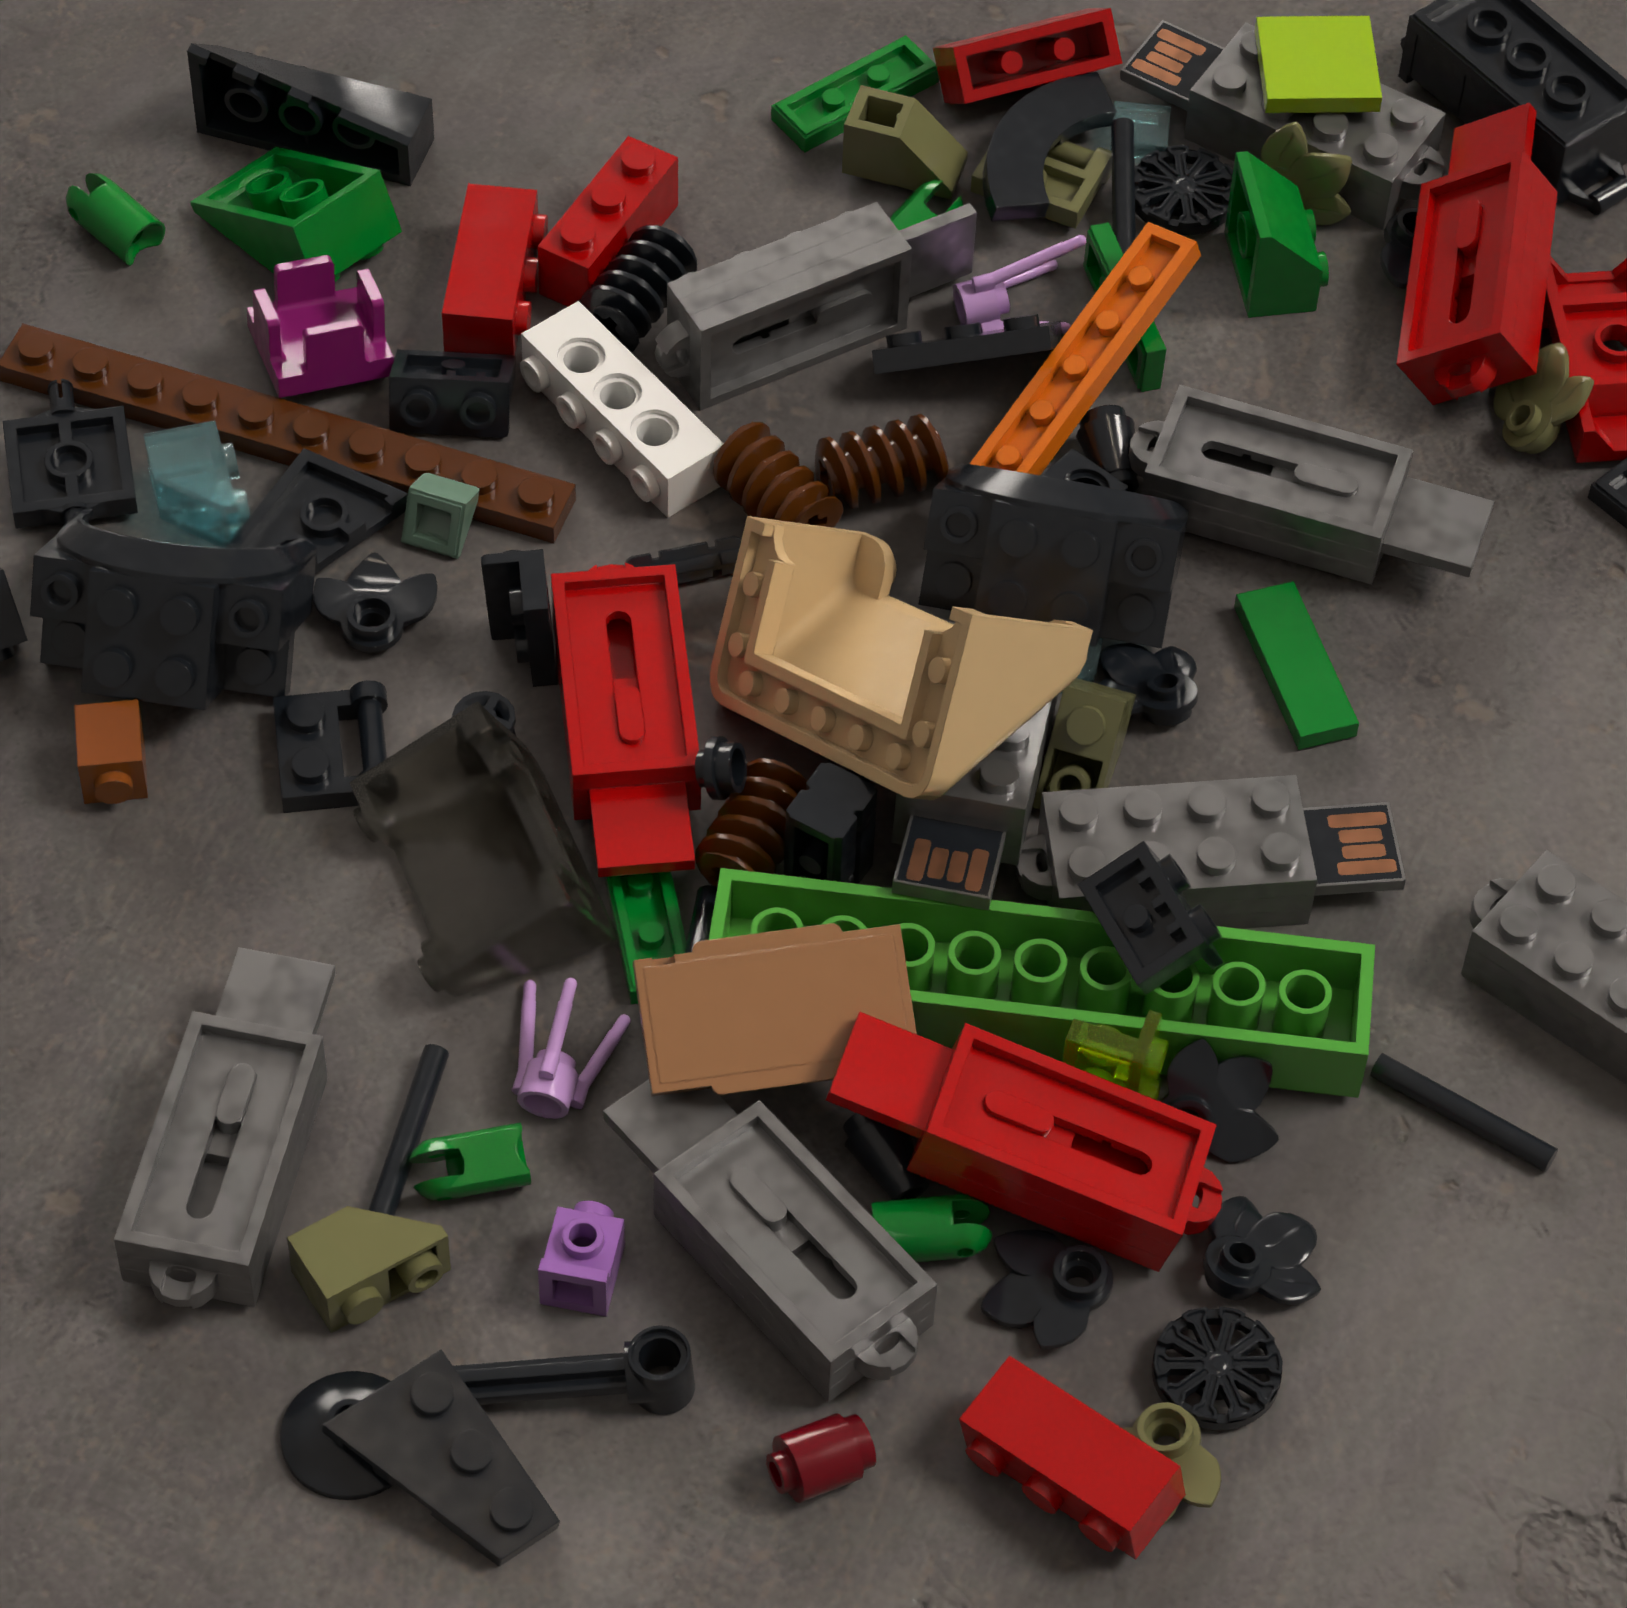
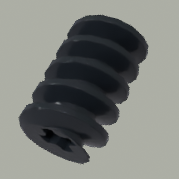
(635, 282)

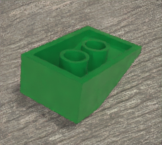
(302, 208)

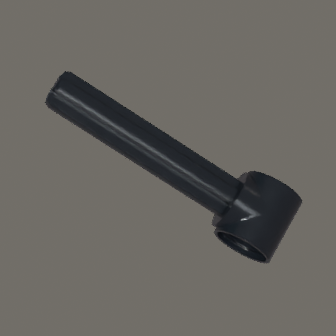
(595, 1375)

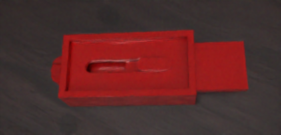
(1479, 263)
(628, 714)
(1036, 1136)

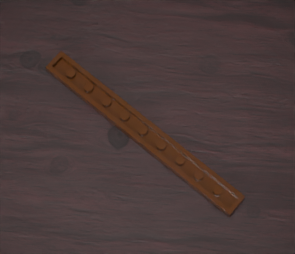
(280, 428)

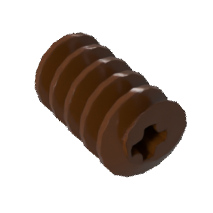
(881, 459)
(771, 481)
(751, 823)

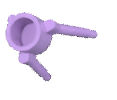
(986, 295)
(549, 1081)

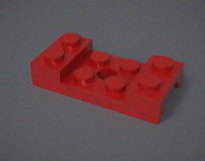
(1582, 315)

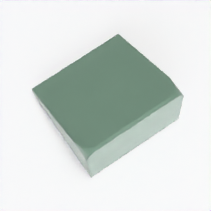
(439, 514)

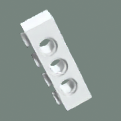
(621, 408)

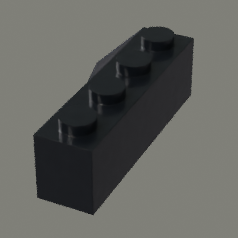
(309, 111)

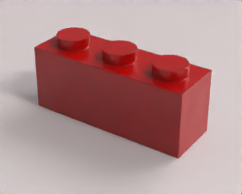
(1027, 55)
(628, 192)
(493, 270)
(1071, 1459)

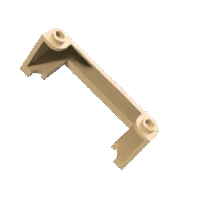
(868, 678)

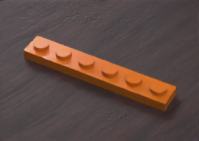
(1090, 352)

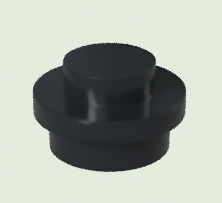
(721, 767)

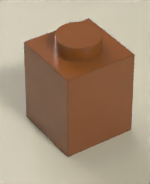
(111, 751)

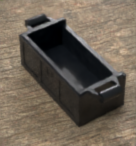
(1512, 53)

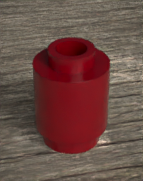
(821, 1456)

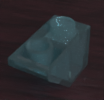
(193, 481)

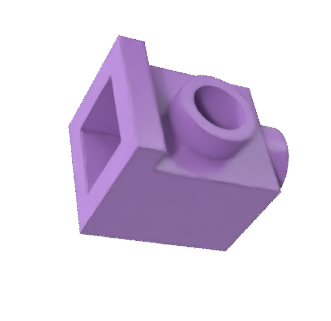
(582, 1258)

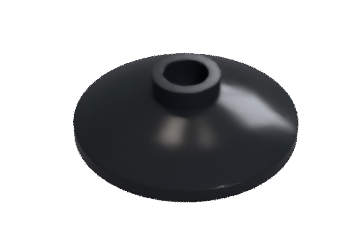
(315, 1457)

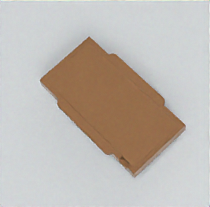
(767, 1006)

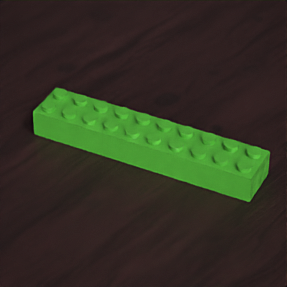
(1039, 967)

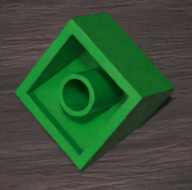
(1272, 241)

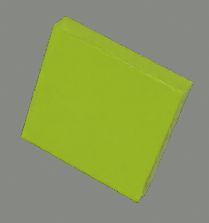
(1317, 64)

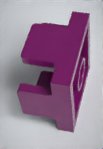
(316, 334)

